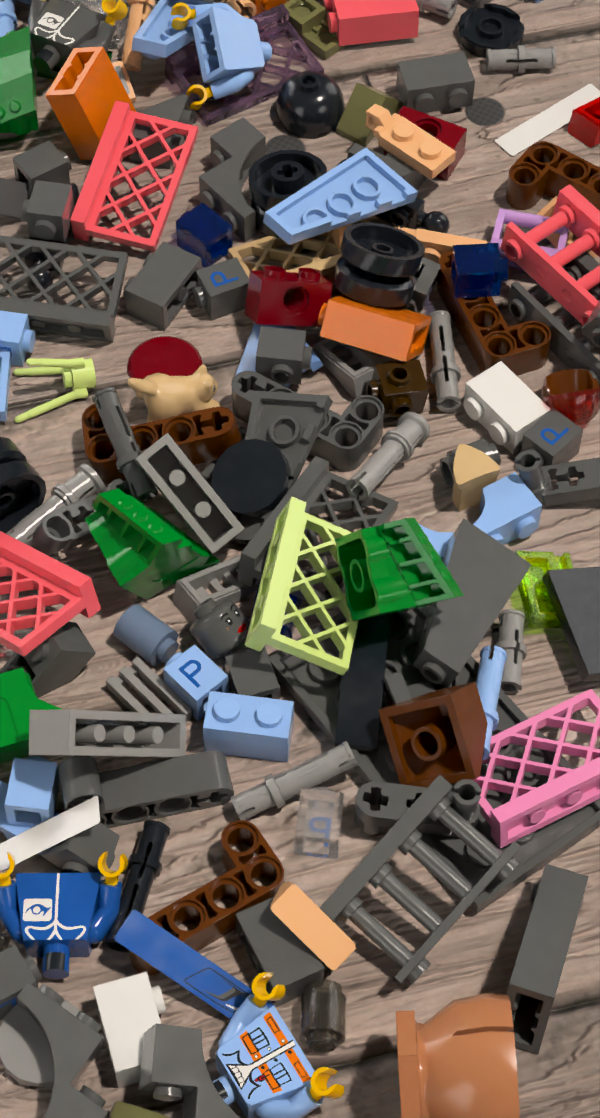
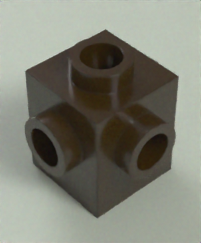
(399, 387)

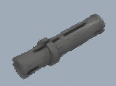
(123, 443)

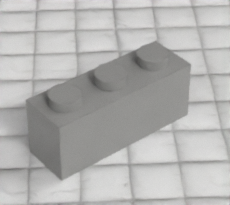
(189, 493)

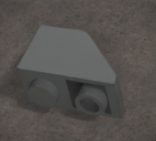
(172, 109)
(55, 659)

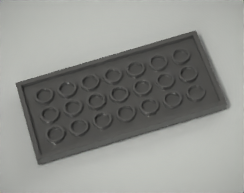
(319, 695)

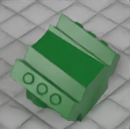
(17, 84)
(142, 545)
(392, 570)
(16, 701)

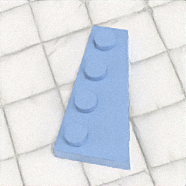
(156, 35)
(340, 197)

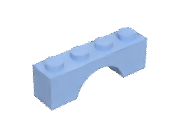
(506, 513)

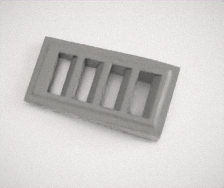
(350, 367)
(192, 589)

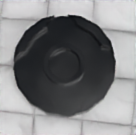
(489, 28)
(251, 477)

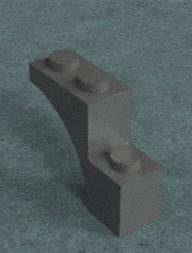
(220, 188)
(73, 1046)
(176, 1067)

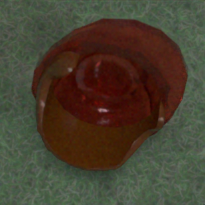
(572, 394)

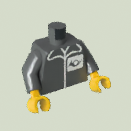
(62, 26)

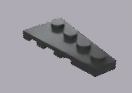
(290, 425)

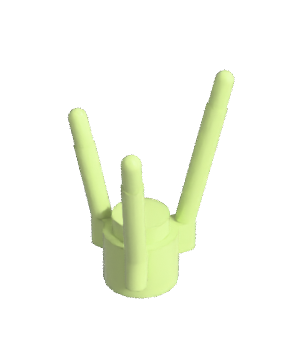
(76, 374)

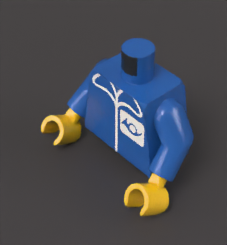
(60, 912)

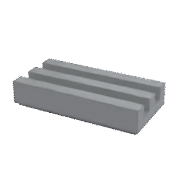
(128, 675)

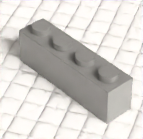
(106, 733)

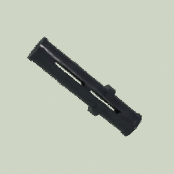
(153, 841)

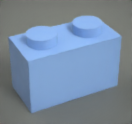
(248, 726)

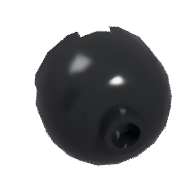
(309, 104)

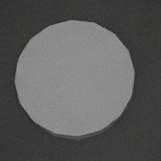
(25, 1048)

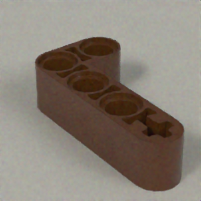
(547, 170)
(486, 333)
(198, 434)
(235, 885)

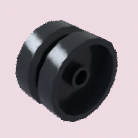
(278, 177)
(378, 264)
(20, 486)

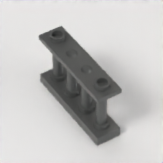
(529, 307)
(377, 872)

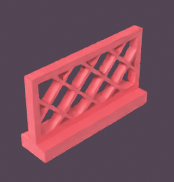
(103, 177)
(55, 585)

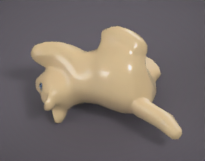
(175, 395)

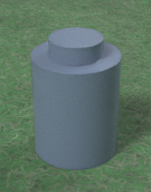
(146, 635)

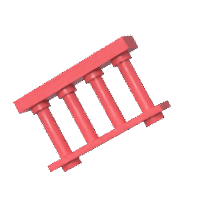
(583, 220)

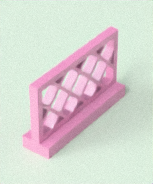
(558, 796)

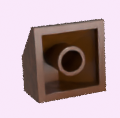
(437, 735)

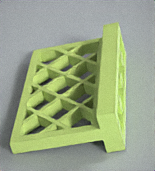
(277, 584)

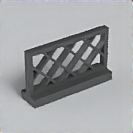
(68, 318)
(312, 488)

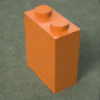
(85, 97)
(377, 329)

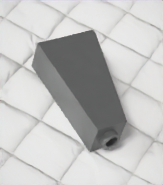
(455, 627)
(543, 954)

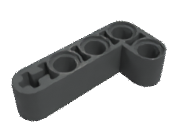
(342, 439)
(149, 788)

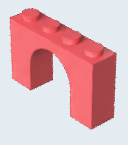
(372, 20)

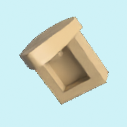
(471, 473)

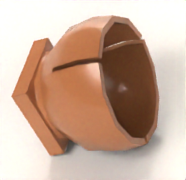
(459, 1061)

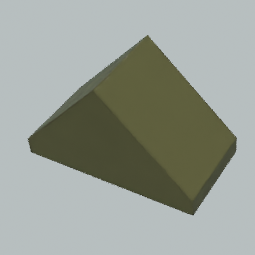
(354, 116)

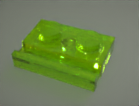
(532, 590)

